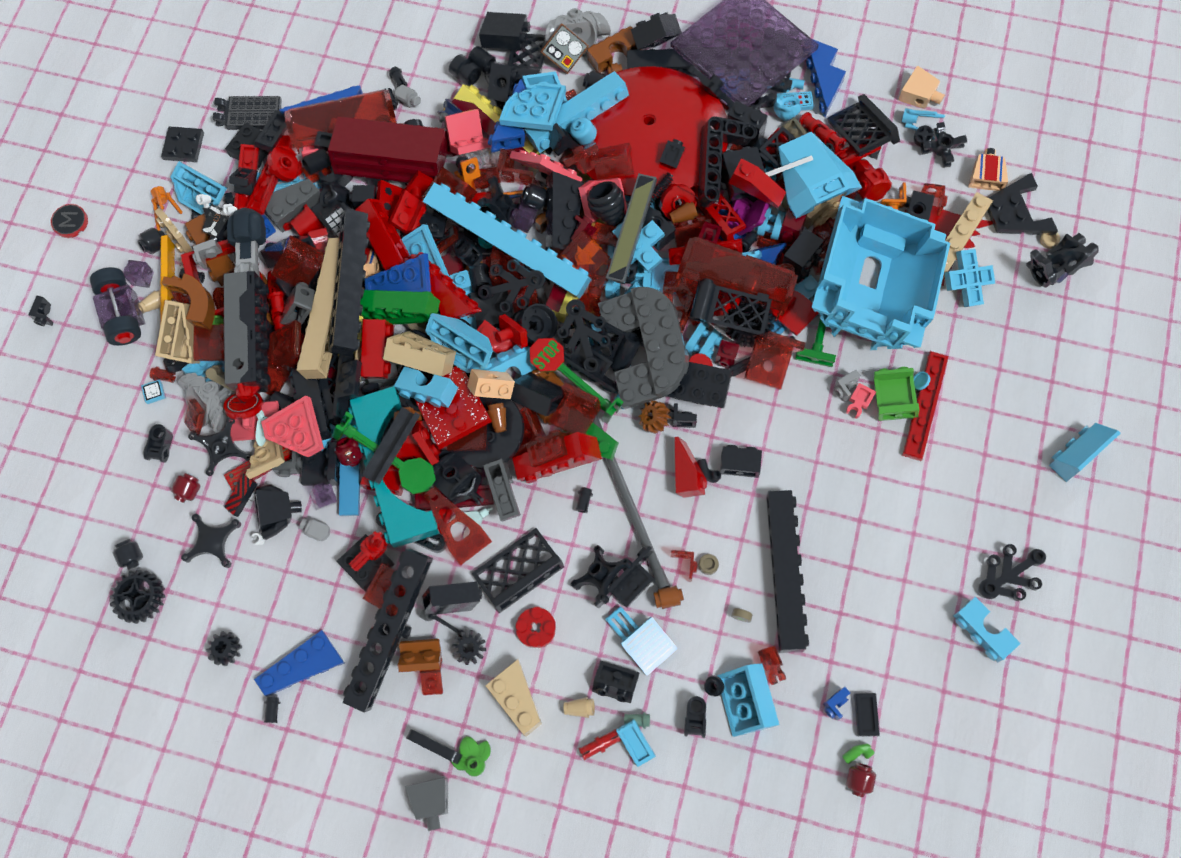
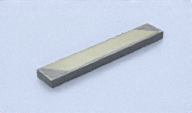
(631, 228)

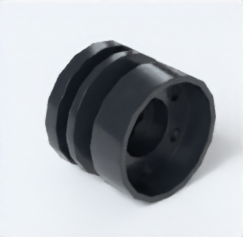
(541, 322)

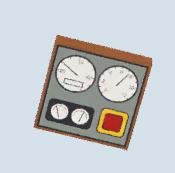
(564, 48)

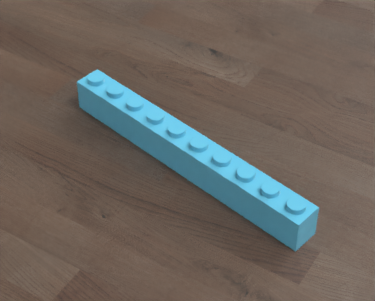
(507, 240)

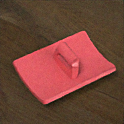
(246, 428)

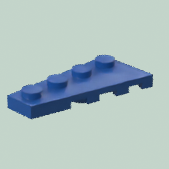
(408, 276)
(307, 660)

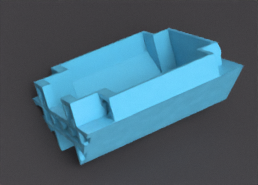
(908, 281)

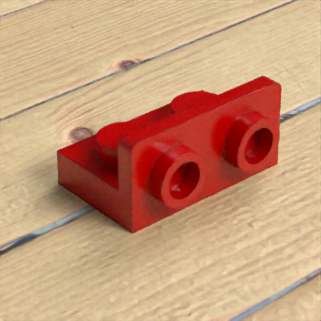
(407, 212)

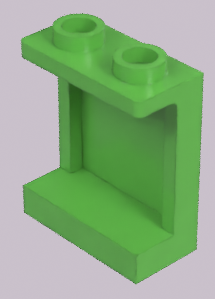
(895, 394)

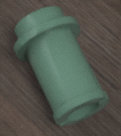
(642, 720)

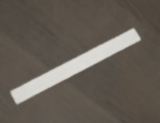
(789, 166)

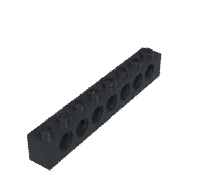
(373, 680)

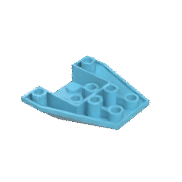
(817, 179)

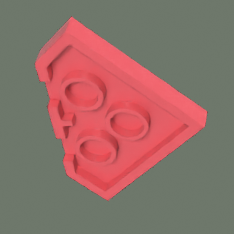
(543, 164)
(295, 428)

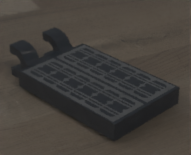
(248, 109)

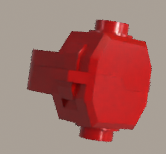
(874, 181)

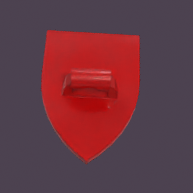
(798, 313)

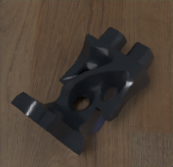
(1070, 256)

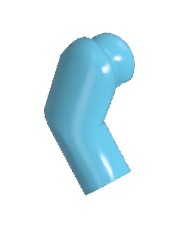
(797, 83)

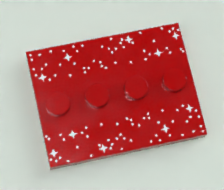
(461, 418)

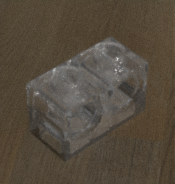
(485, 158)

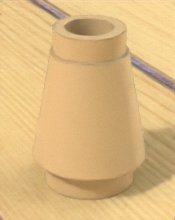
(151, 302)
(581, 707)

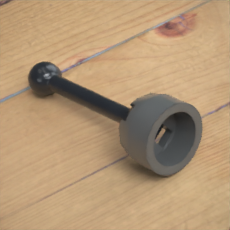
(432, 617)

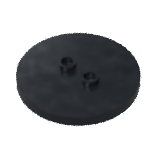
(502, 444)

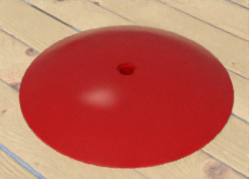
(659, 108)

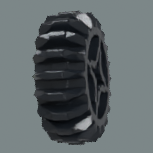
(755, 324)
(135, 583)

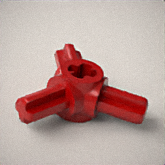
(371, 548)

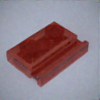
(486, 173)

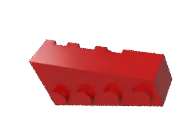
(580, 449)

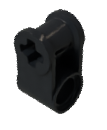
(157, 447)
(695, 719)

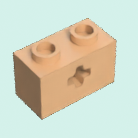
(490, 384)

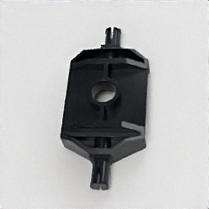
(462, 484)

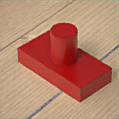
(418, 185)
(511, 330)

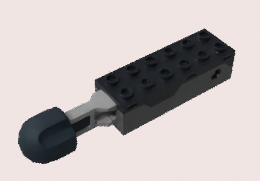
(246, 308)

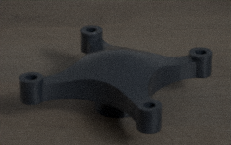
(712, 85)
(499, 203)
(220, 446)
(211, 541)
(601, 574)

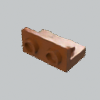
(419, 655)

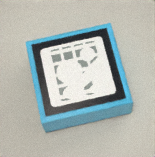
(153, 392)

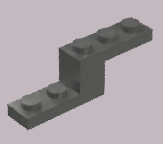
(500, 485)

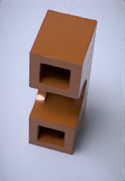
(601, 54)

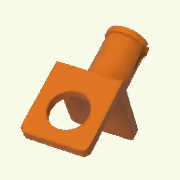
(474, 173)
(897, 203)

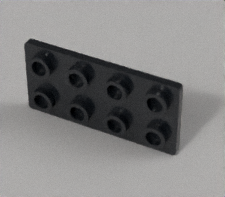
(704, 385)

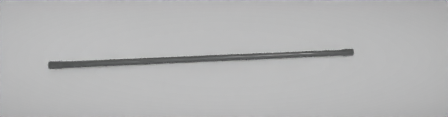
(658, 572)

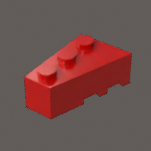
(373, 346)

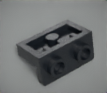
(615, 682)

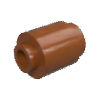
(668, 597)

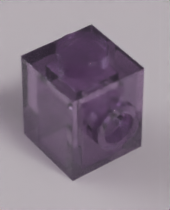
(523, 217)
(138, 273)
(323, 496)

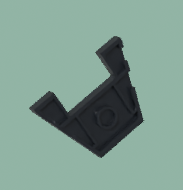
(1011, 214)

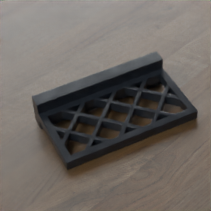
(874, 117)
(529, 581)

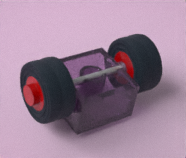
(116, 306)

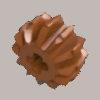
(654, 417)

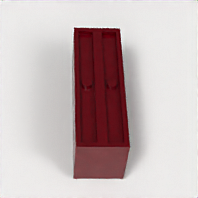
(386, 149)

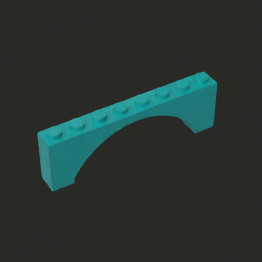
(402, 521)

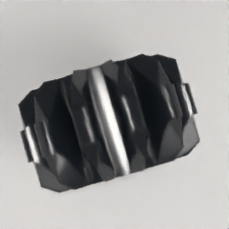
(219, 644)
(470, 654)

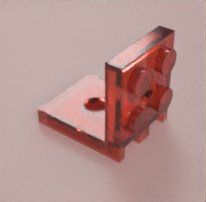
(777, 350)

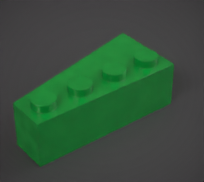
(399, 306)

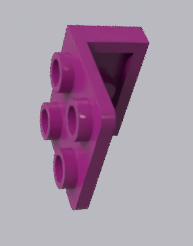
(750, 212)

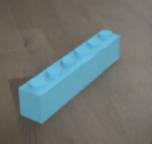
(586, 104)

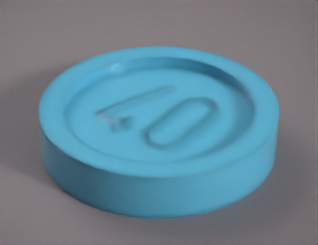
(921, 380)

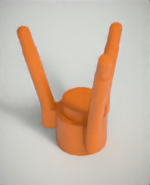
(160, 197)

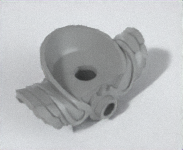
(584, 25)
(207, 397)

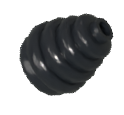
(607, 202)

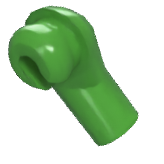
(856, 751)

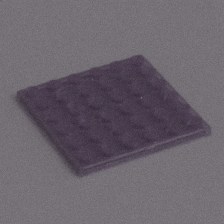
(745, 47)

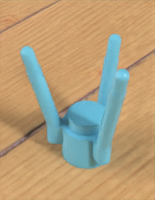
(910, 116)

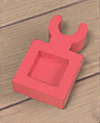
(860, 398)

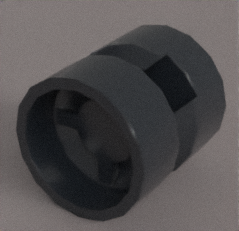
(464, 70)

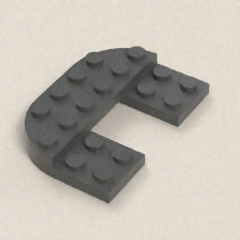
(663, 341)

